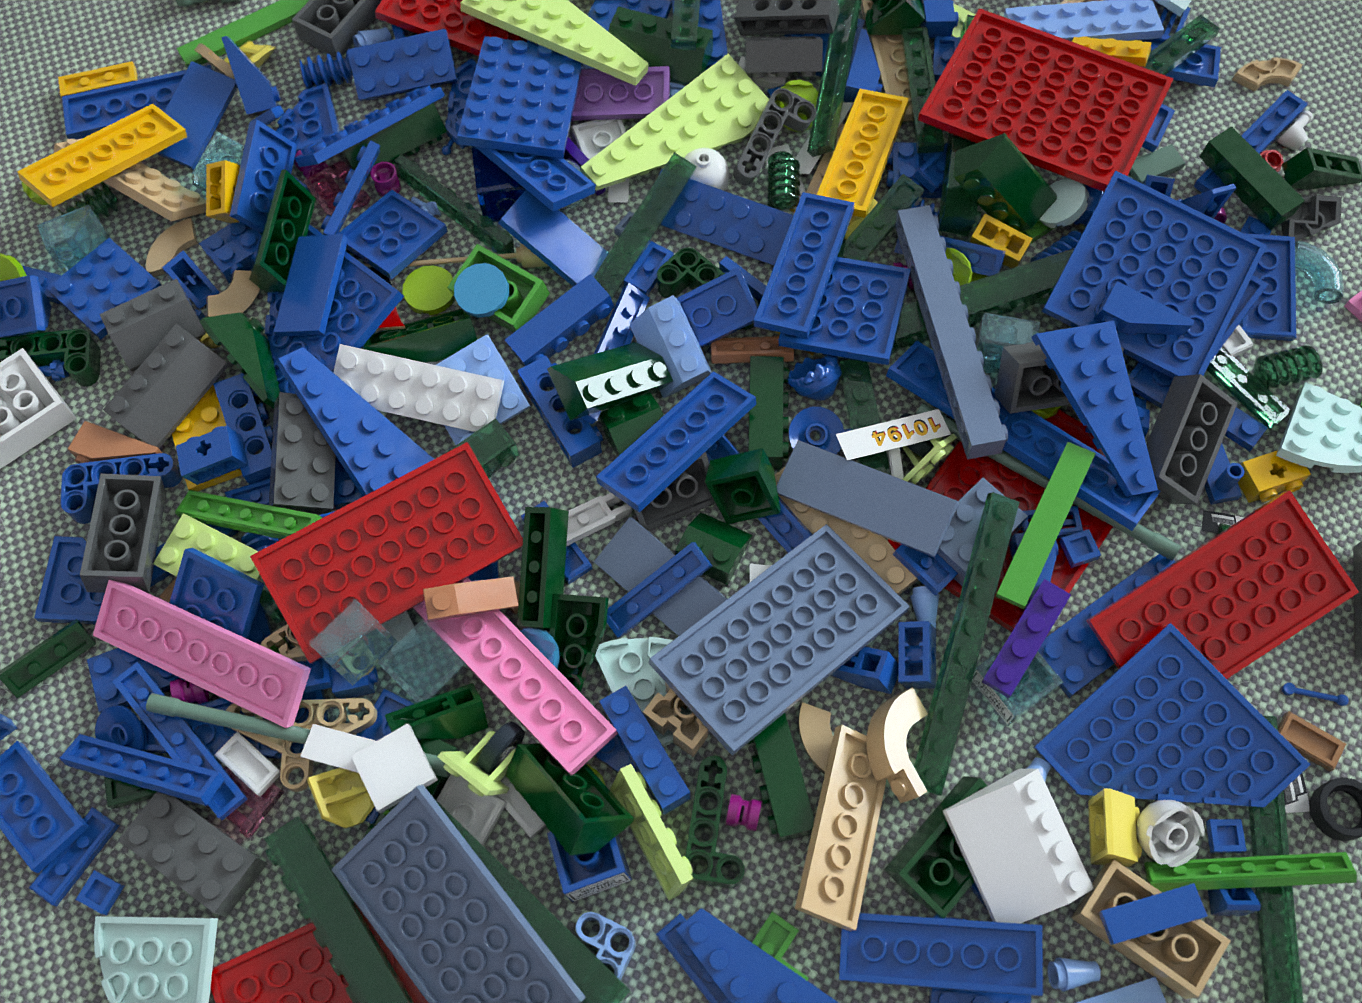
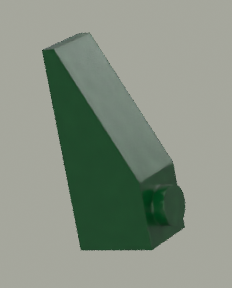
(1321, 169)
(443, 716)

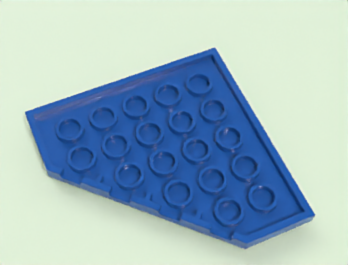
(357, 310)
(1172, 733)

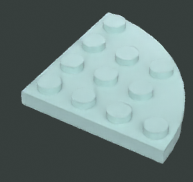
(1323, 432)
(627, 664)
(155, 958)

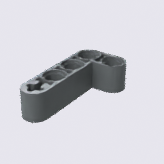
(765, 138)

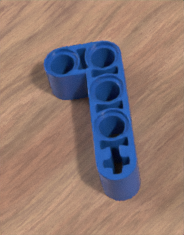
(75, 493)

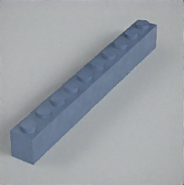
(950, 333)

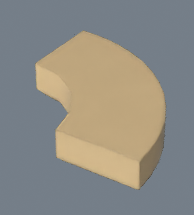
(214, 60)
(1268, 71)
(169, 244)
(235, 298)
(815, 734)

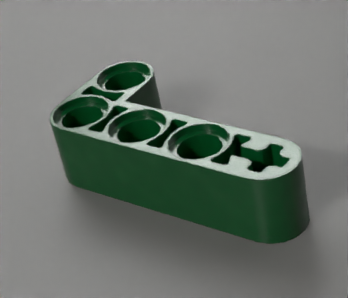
(687, 276)
(73, 347)
(711, 820)

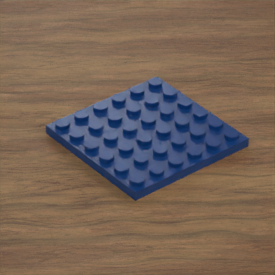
(1166, 255)

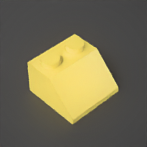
(1113, 828)

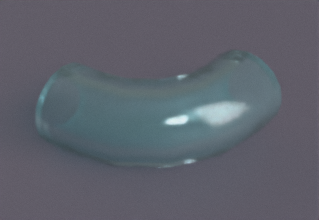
(1322, 270)

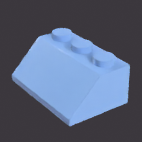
(669, 334)

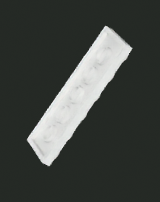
(420, 388)

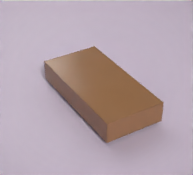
(1311, 741)

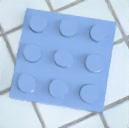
(485, 360)

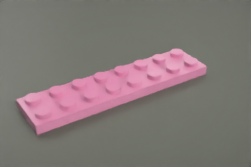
(202, 653)
(527, 685)

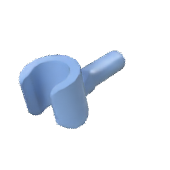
(430, 207)

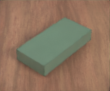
(1157, 163)

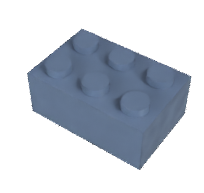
(963, 528)

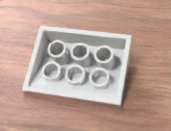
(28, 407)
(1018, 848)

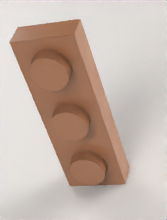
(740, 349)

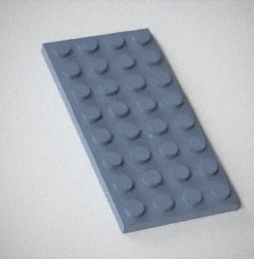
(778, 638)
(448, 912)

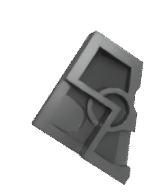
(1313, 216)

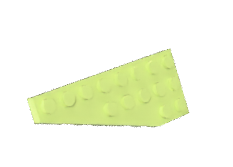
(564, 30)
(706, 113)

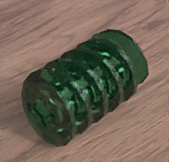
(783, 181)
(99, 201)
(1288, 366)

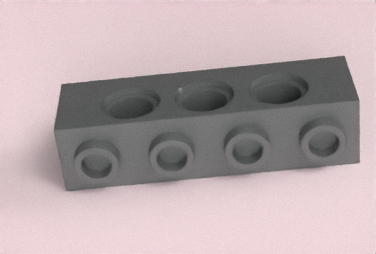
(786, 16)

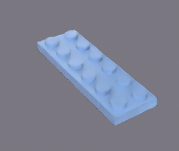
(1093, 19)

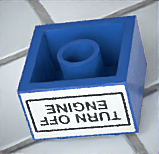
(590, 872)

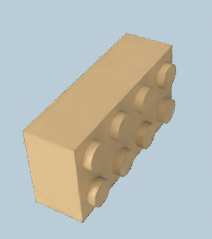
(1176, 956)

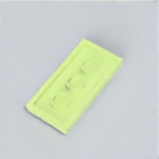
(196, 535)
(650, 832)

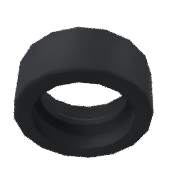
(1320, 812)

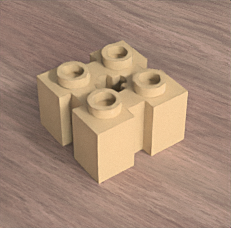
(665, 714)

